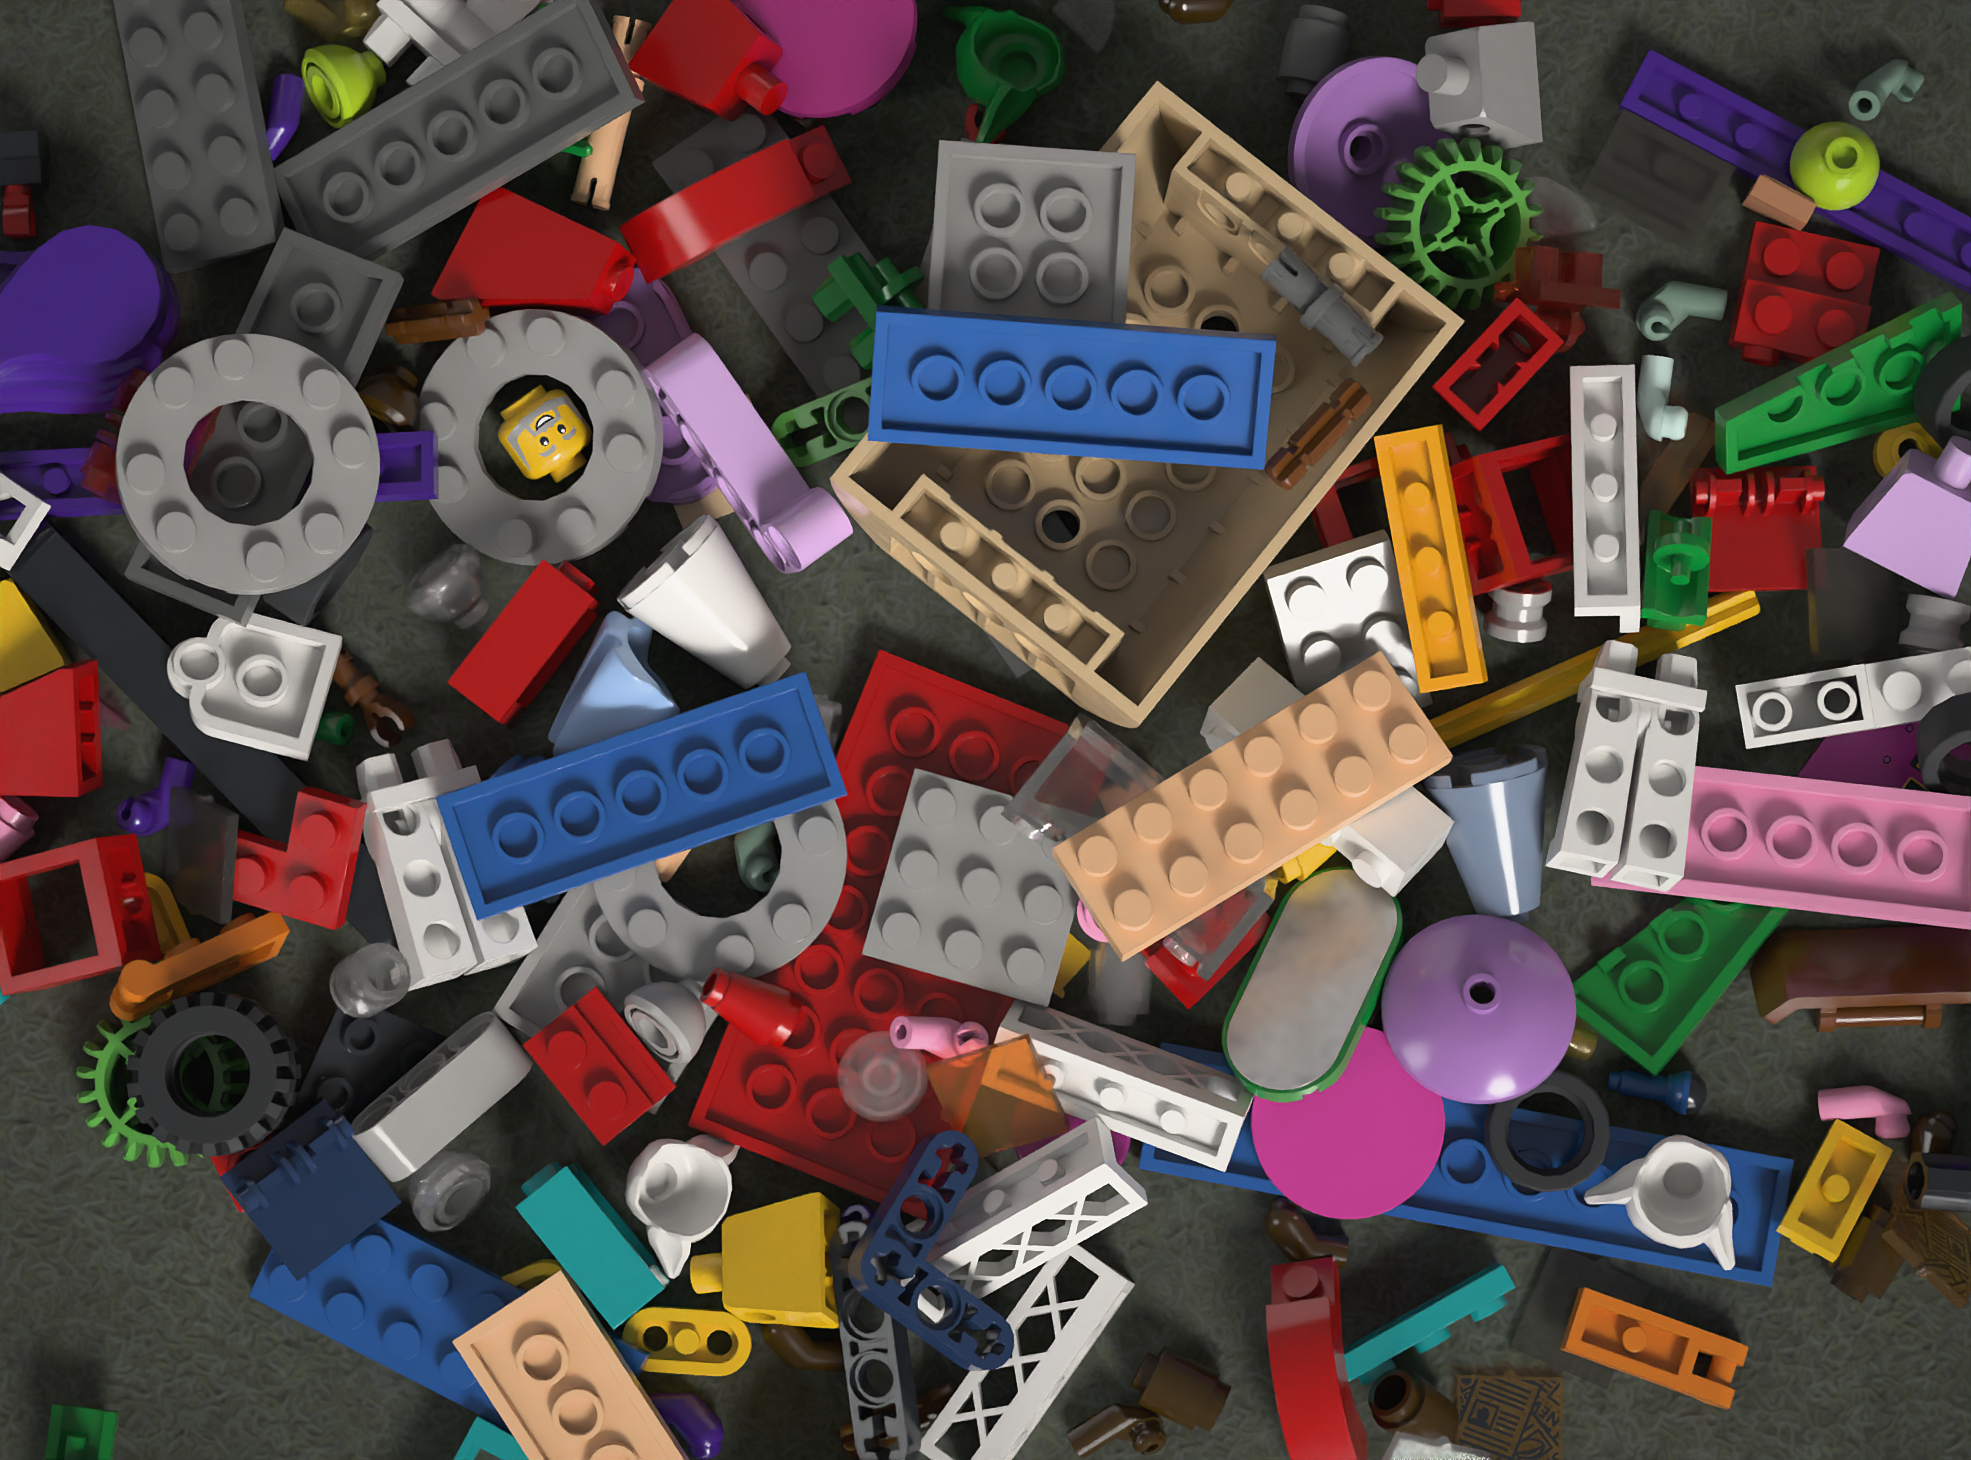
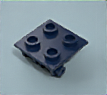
(310, 1189)

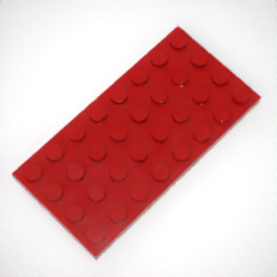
(789, 1096)

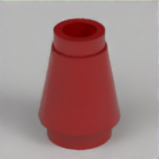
(752, 1006)

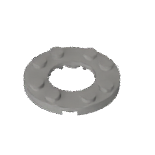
(624, 436)
(239, 555)
(747, 942)

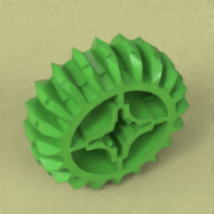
(1431, 182)
(105, 1093)

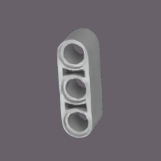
(441, 1096)

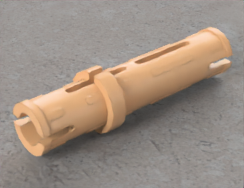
(609, 139)

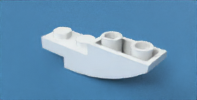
(1850, 697)

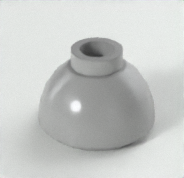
(668, 1018)

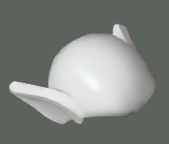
(680, 1193)
(1676, 1196)

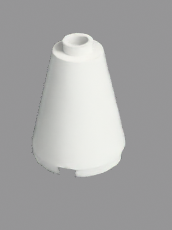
(709, 606)

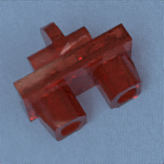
(1559, 301)

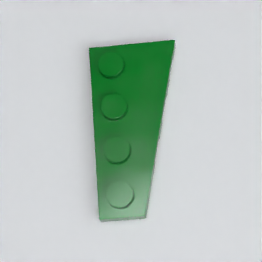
(1840, 394)

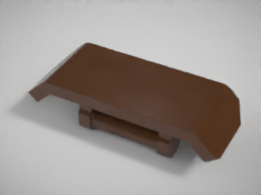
(1863, 975)

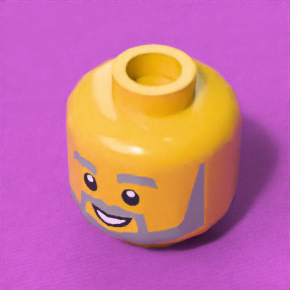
(545, 434)

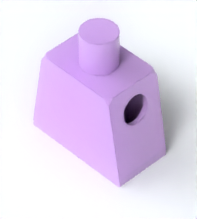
(1920, 519)

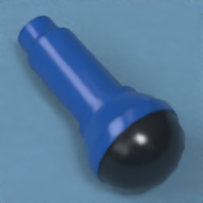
(1680, 1091)

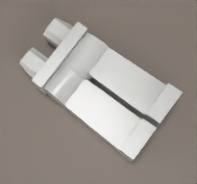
(441, 28)
(1631, 771)
(421, 873)

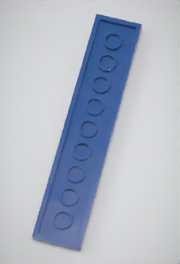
(1475, 1196)

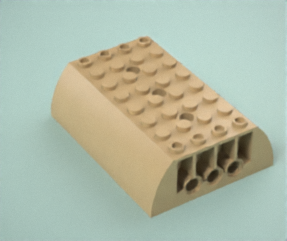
(1157, 542)

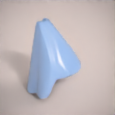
(612, 688)

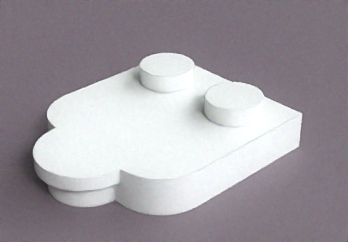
(257, 682)

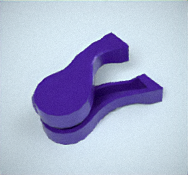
(81, 320)

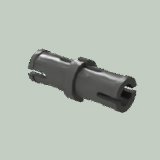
(1321, 306)

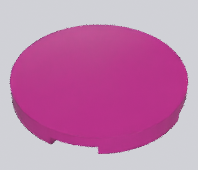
(838, 51)
(1355, 1143)

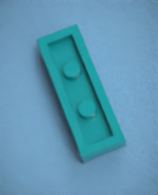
(1427, 1323)

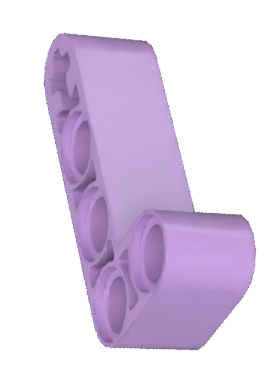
(744, 458)

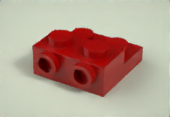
(1800, 295)

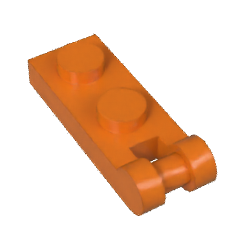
(197, 965)
(1652, 1347)

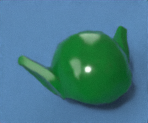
(1004, 63)

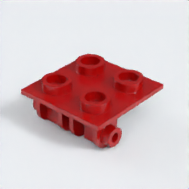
(1759, 525)

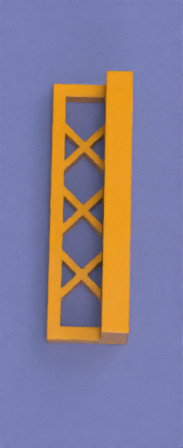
(1431, 558)

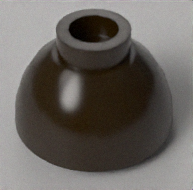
(391, 399)

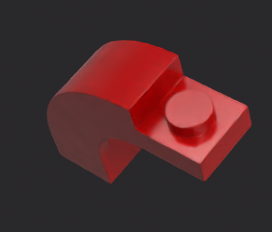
(734, 203)
(1310, 1363)

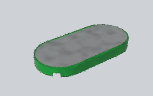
(1312, 985)

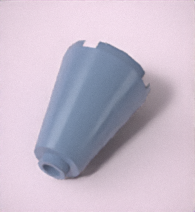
(1496, 826)

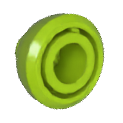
(341, 82)
(1835, 165)

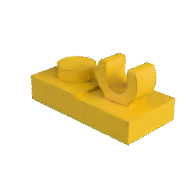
(1834, 1190)

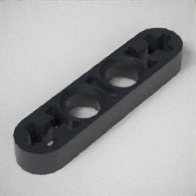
(863, 1345)

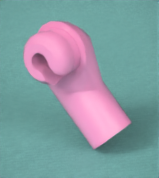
(938, 1035)
(1869, 1102)

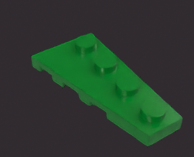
(1671, 975)

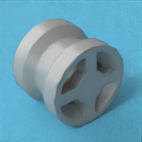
(1519, 611)
(1933, 624)

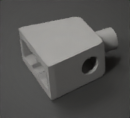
(1484, 84)

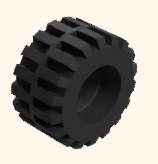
(158, 1083)

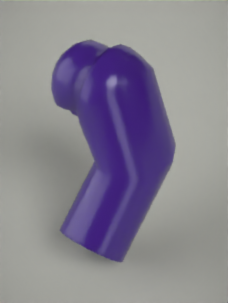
(283, 112)
(151, 810)

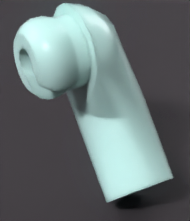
(1653, 399)

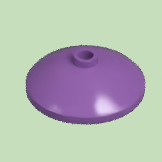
(1389, 115)
(1470, 1047)

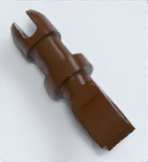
(377, 708)

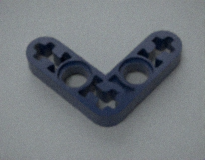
(909, 1250)

